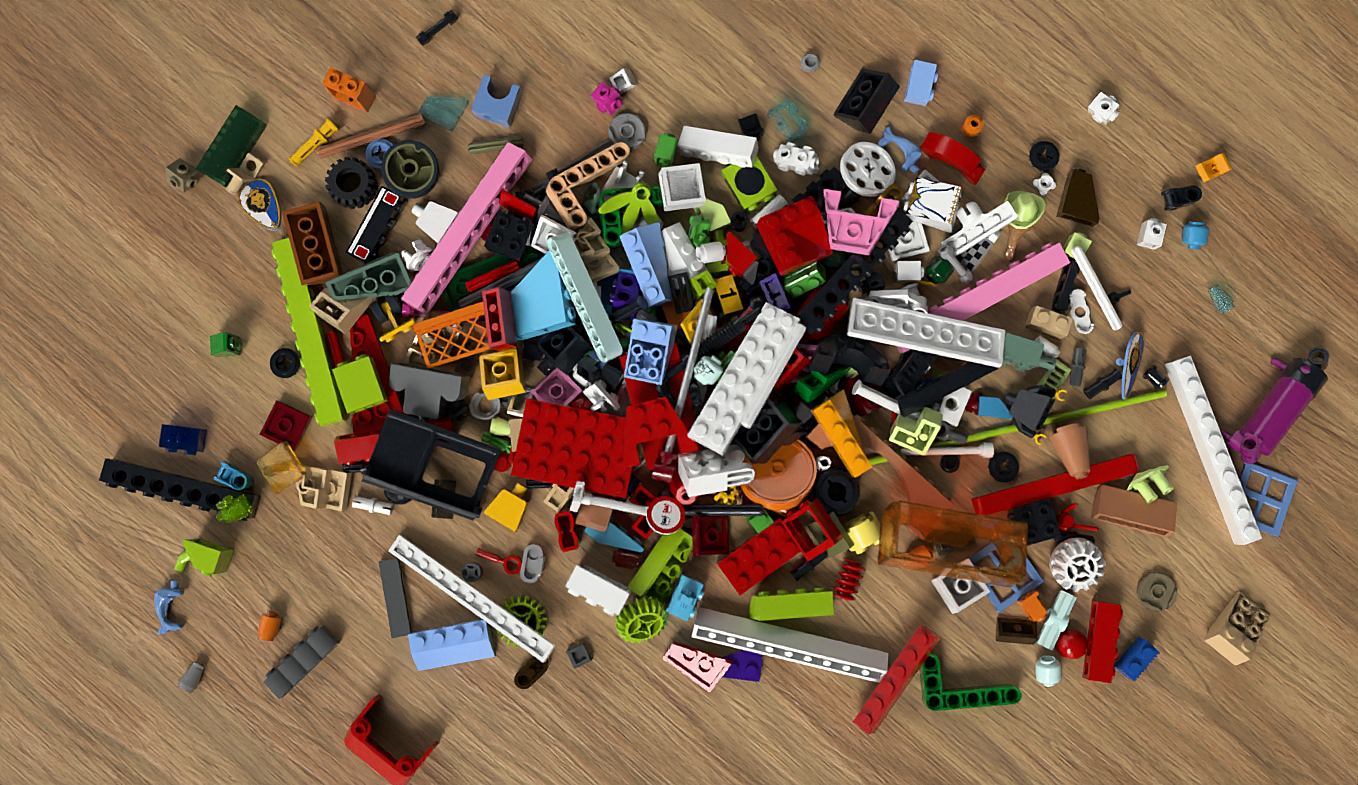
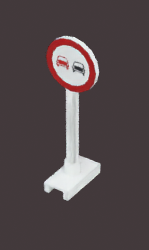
(663, 514)

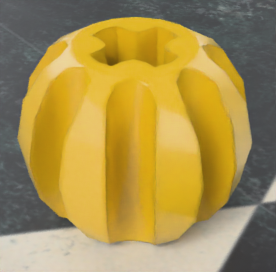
(722, 497)

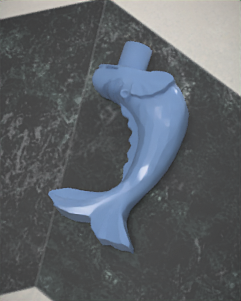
(911, 150)
(161, 600)

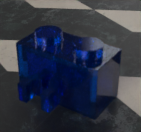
(182, 438)

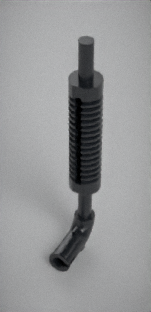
(708, 346)

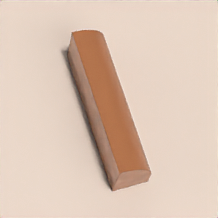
(1133, 512)
(594, 515)

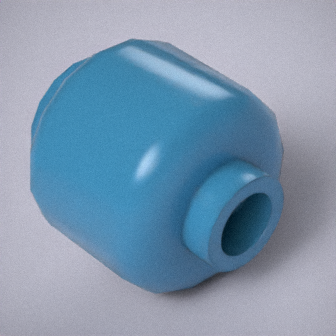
(1195, 234)

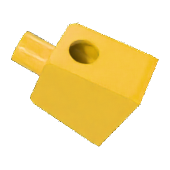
(509, 507)

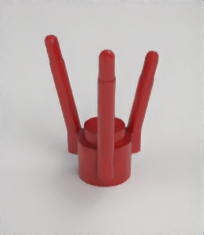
(1066, 521)

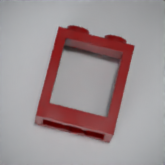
(800, 535)

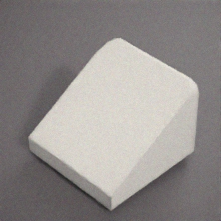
(623, 80)

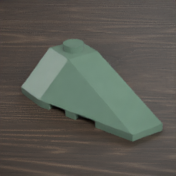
(376, 278)

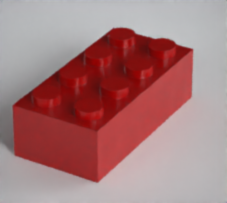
(758, 557)

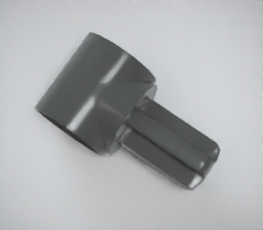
(952, 434)

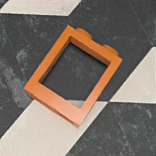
(344, 87)

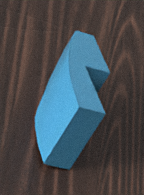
(992, 408)

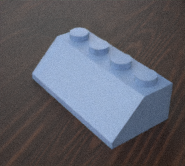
(451, 644)

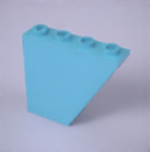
(541, 301)

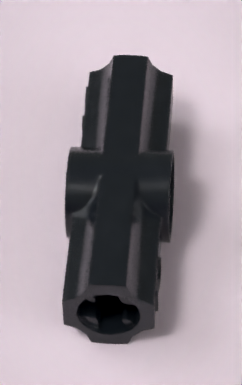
(746, 287)

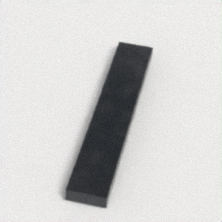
(942, 387)

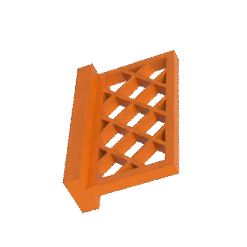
(448, 320)

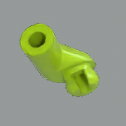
(181, 561)

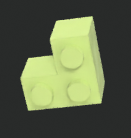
(916, 434)

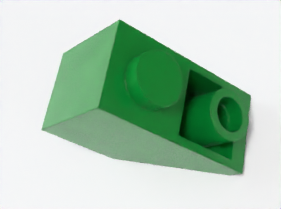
(225, 345)

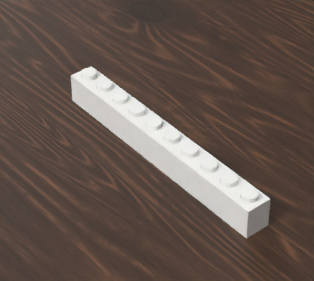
(1213, 451)
(790, 645)

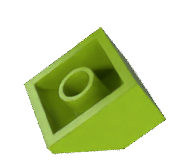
(208, 556)

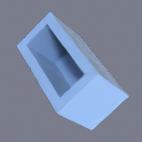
(920, 83)

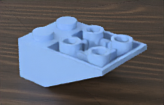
(649, 350)

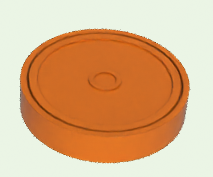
(784, 479)

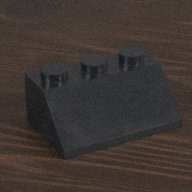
(867, 100)

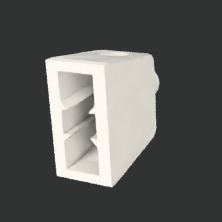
(434, 219)

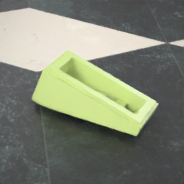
(1043, 380)

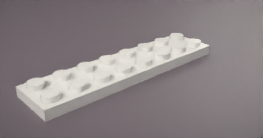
(926, 332)
(742, 379)

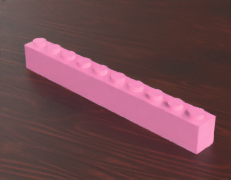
(466, 229)
(1001, 285)

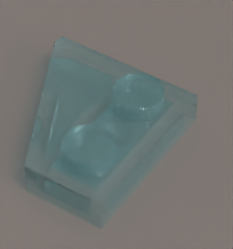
(444, 110)

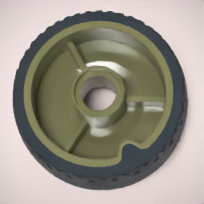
(416, 183)

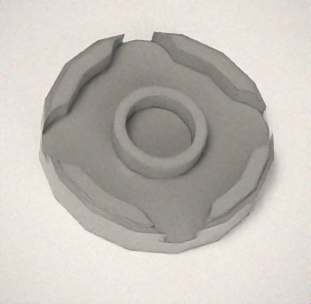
(627, 129)

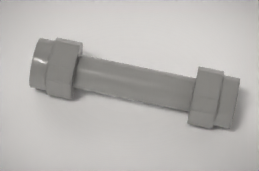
(964, 274)

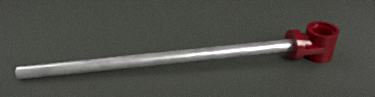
(664, 467)

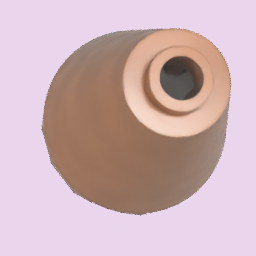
(1072, 448)

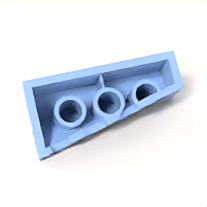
(647, 258)

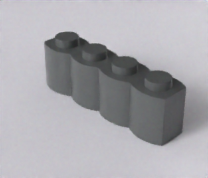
(301, 662)

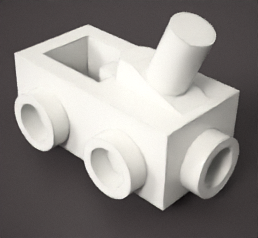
(799, 160)

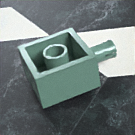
(1025, 354)

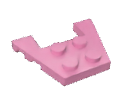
(855, 231)

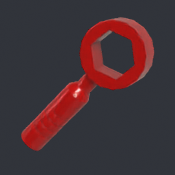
(496, 558)

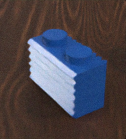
(1136, 659)

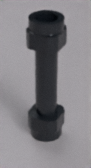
(449, 18)

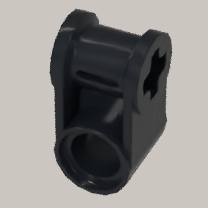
(1178, 198)

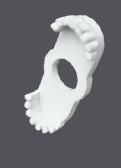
(1083, 325)

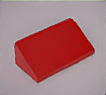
(517, 205)

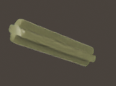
(494, 145)

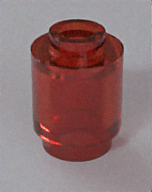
(626, 558)

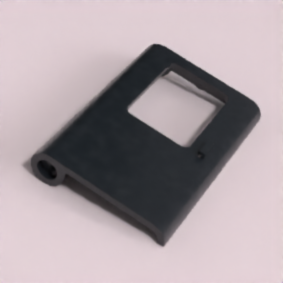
(404, 454)

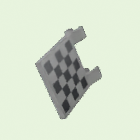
(972, 257)

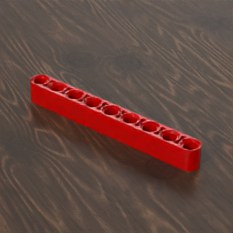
(1055, 485)

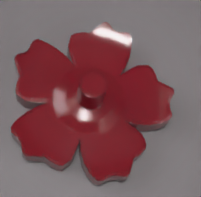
(973, 403)

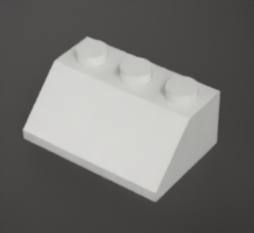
(680, 253)

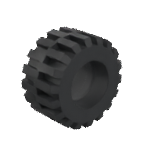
(341, 172)

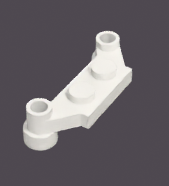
(899, 298)

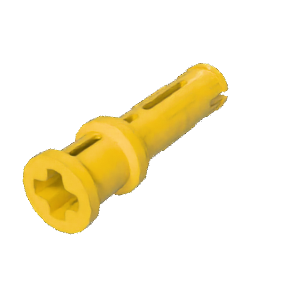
(320, 136)

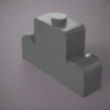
(427, 389)

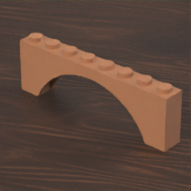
(917, 488)

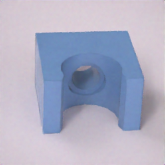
(496, 110)

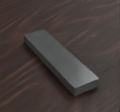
(395, 597)

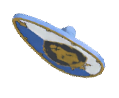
(261, 204)
(1131, 362)

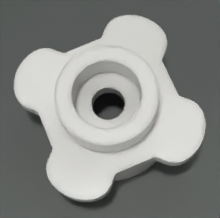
(1046, 178)

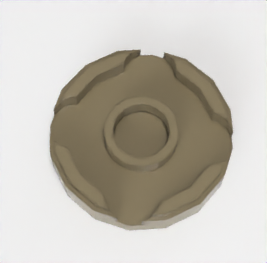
(1156, 591)

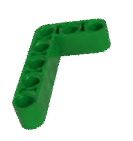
(615, 227)
(962, 693)

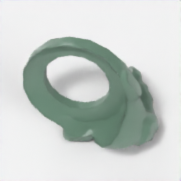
(591, 204)

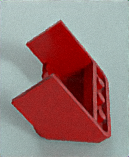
(378, 758)

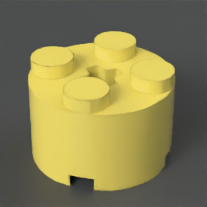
(863, 532)

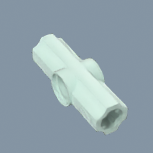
(1056, 620)

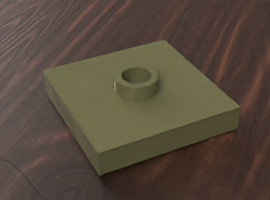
(843, 545)

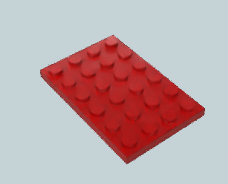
(571, 446)

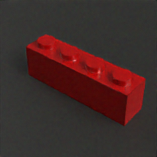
(1102, 641)

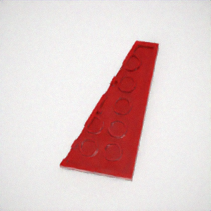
(365, 342)

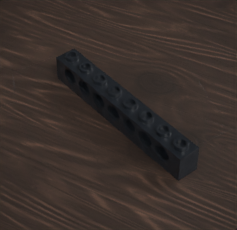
(900, 224)
(112, 475)

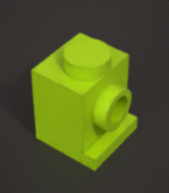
(700, 283)

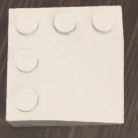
(598, 589)

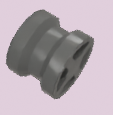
(469, 574)

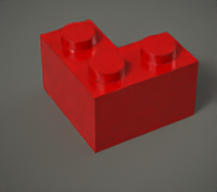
(643, 498)

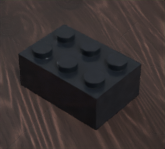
(768, 432)

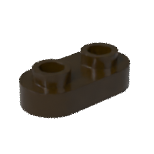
(531, 671)

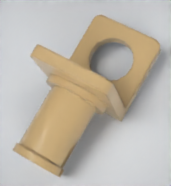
(243, 174)

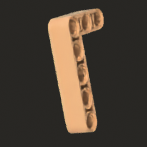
(582, 177)

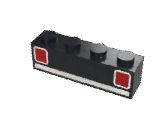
(376, 225)

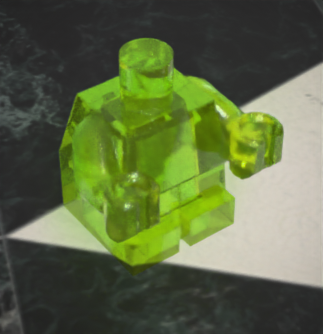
(235, 510)

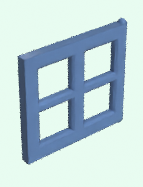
(1261, 498)
(1018, 593)

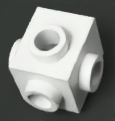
(1103, 102)

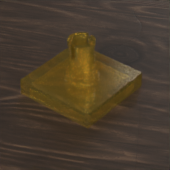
(281, 467)

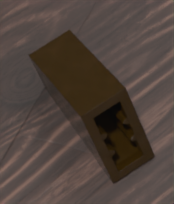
(1079, 199)

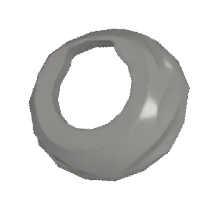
(474, 407)

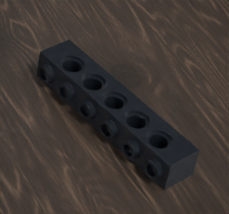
(830, 179)

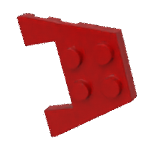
(650, 422)

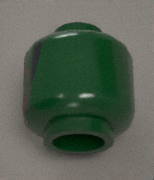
(939, 270)

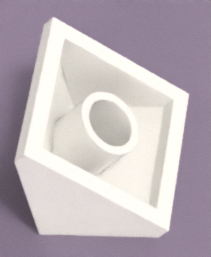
(546, 229)

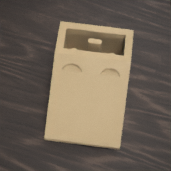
(339, 313)
(1238, 629)

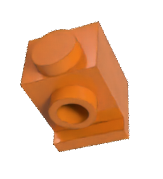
(1033, 606)

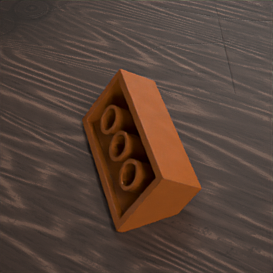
(312, 243)

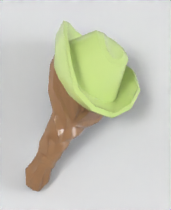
(1029, 210)

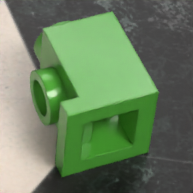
(759, 523)

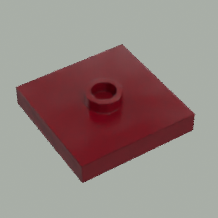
(285, 425)
(710, 535)

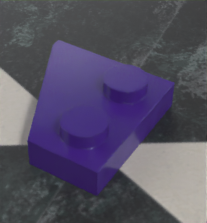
(745, 666)

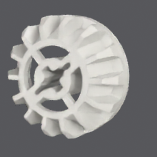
(1070, 553)

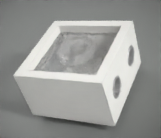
(681, 187)

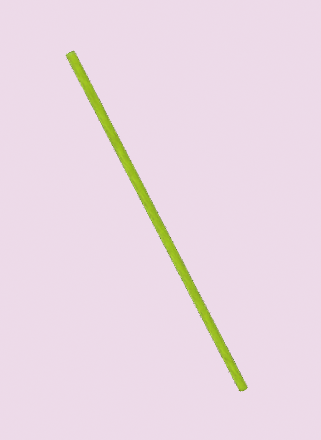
(1050, 419)

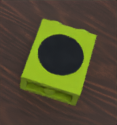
(749, 185)

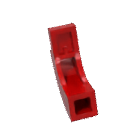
(955, 154)

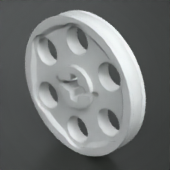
(863, 174)

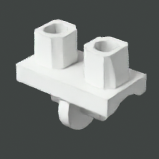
(601, 398)

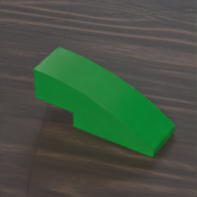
(818, 383)

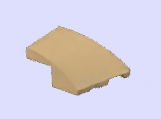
(595, 252)
(415, 354)
(324, 488)

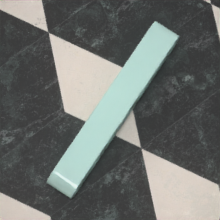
(584, 296)

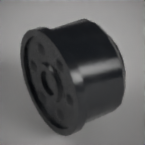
(835, 490)

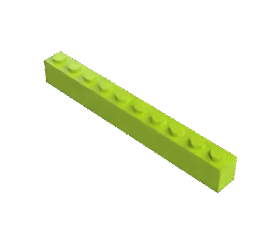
(310, 339)

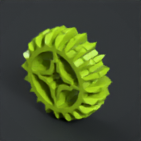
(534, 610)
(641, 620)

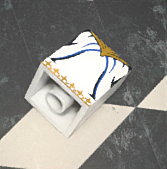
(933, 203)

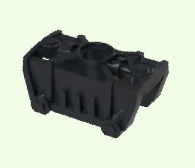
(908, 373)

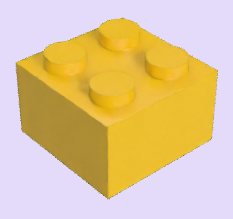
(502, 374)

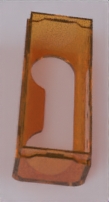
(956, 530)

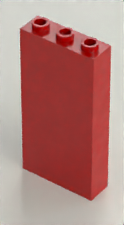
(643, 391)

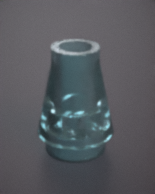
(1221, 300)

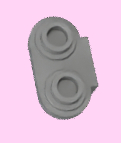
(532, 563)

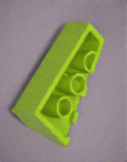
(662, 566)
(791, 605)

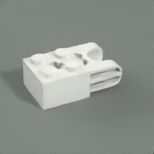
(710, 472)

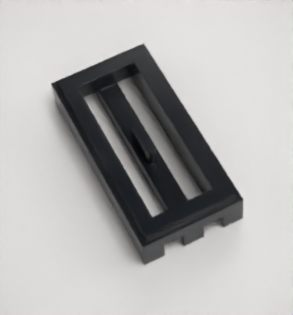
(689, 292)

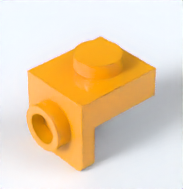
(1213, 167)

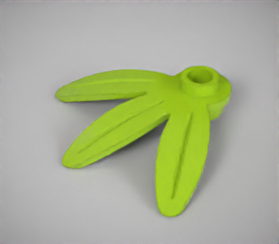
(635, 202)

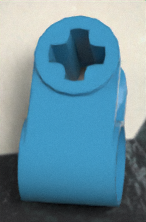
(231, 475)

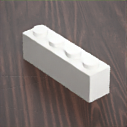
(718, 146)

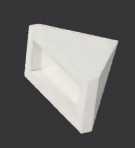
(518, 402)

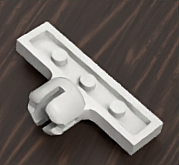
(979, 225)

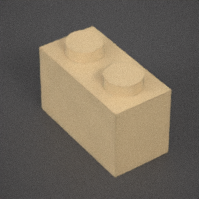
(1048, 322)

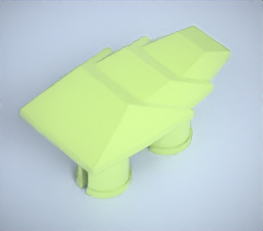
(1156, 475)

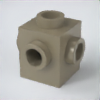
(181, 175)

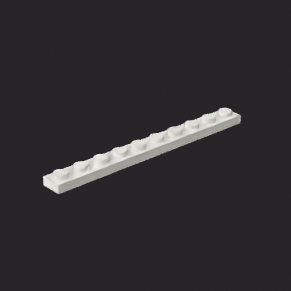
(472, 598)

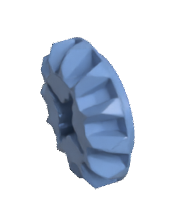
(373, 149)

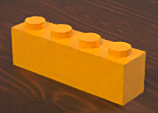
(839, 426)

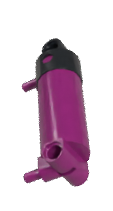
(1281, 407)

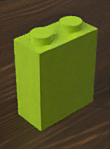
(359, 384)

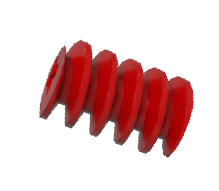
(849, 580)

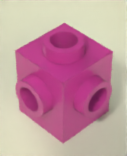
(607, 98)

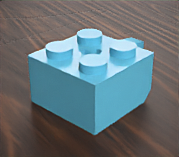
(685, 596)

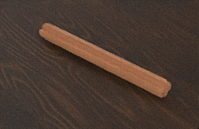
(368, 137)

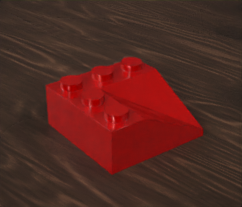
(795, 235)

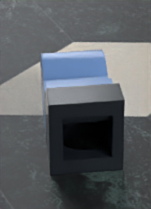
(590, 366)

